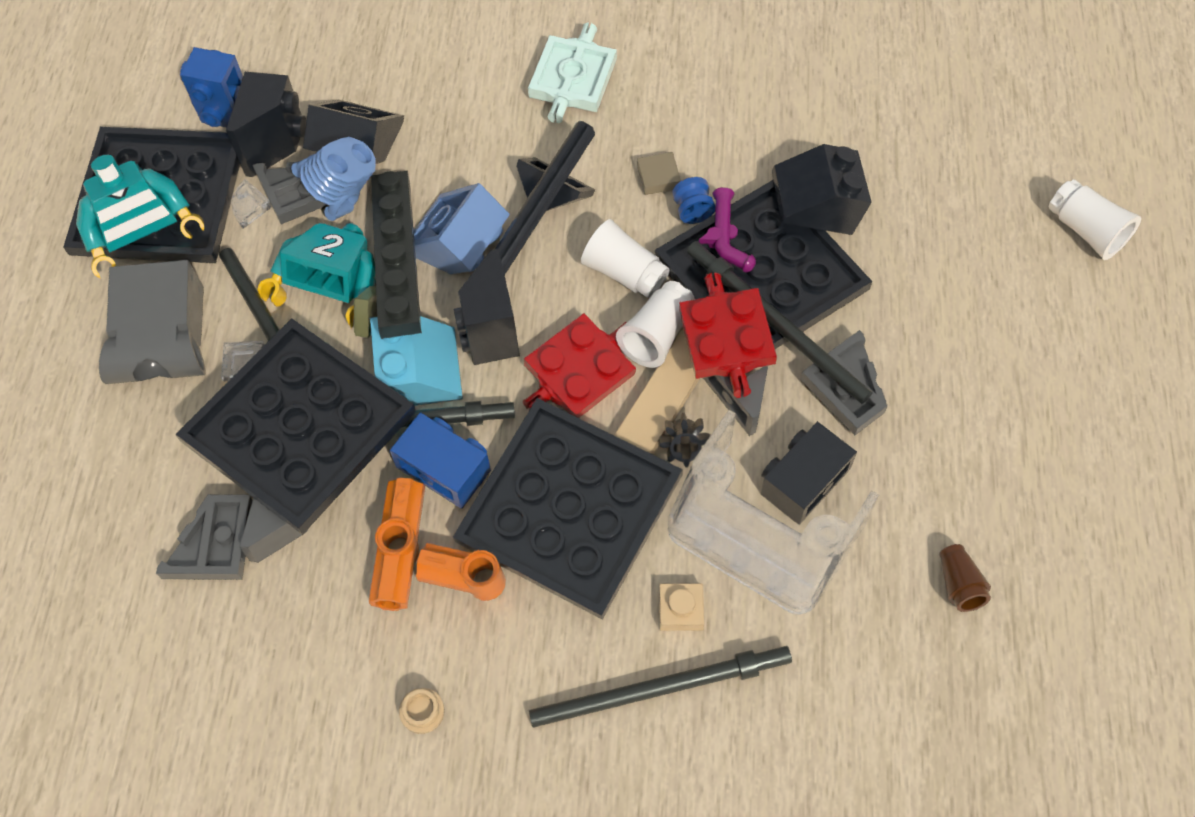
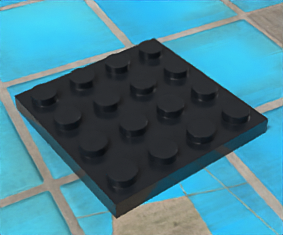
(202, 169)
(795, 266)
(296, 425)
(569, 507)

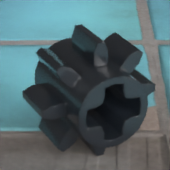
(680, 428)

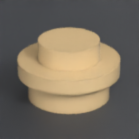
(421, 710)

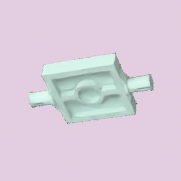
(572, 73)

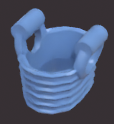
(337, 174)

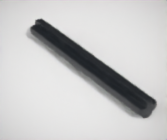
(544, 193)

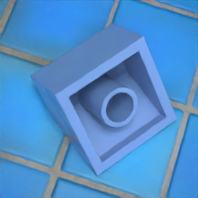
(459, 229)

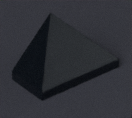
(573, 190)

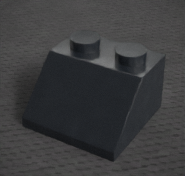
(343, 119)
(265, 120)
(822, 189)
(486, 314)

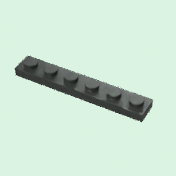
(395, 255)

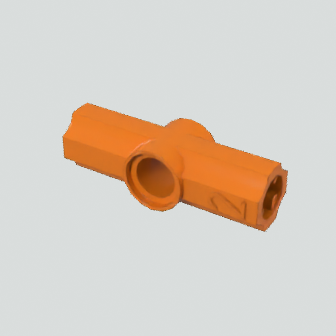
(395, 567)

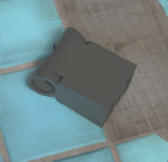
(153, 323)

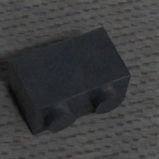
(807, 471)

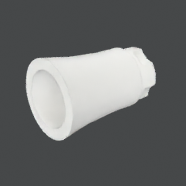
(1094, 218)
(624, 260)
(655, 326)

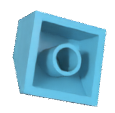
(421, 364)

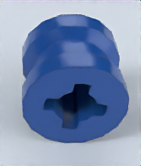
(693, 200)

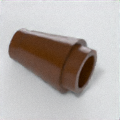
(963, 579)

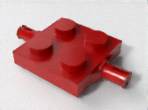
(727, 334)
(578, 367)

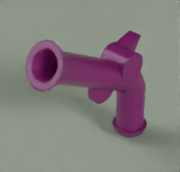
(720, 235)

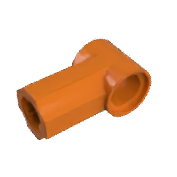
(458, 569)

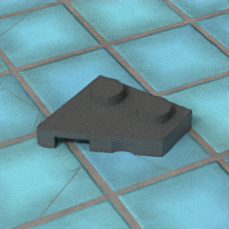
(286, 192)
(847, 409)
(211, 542)

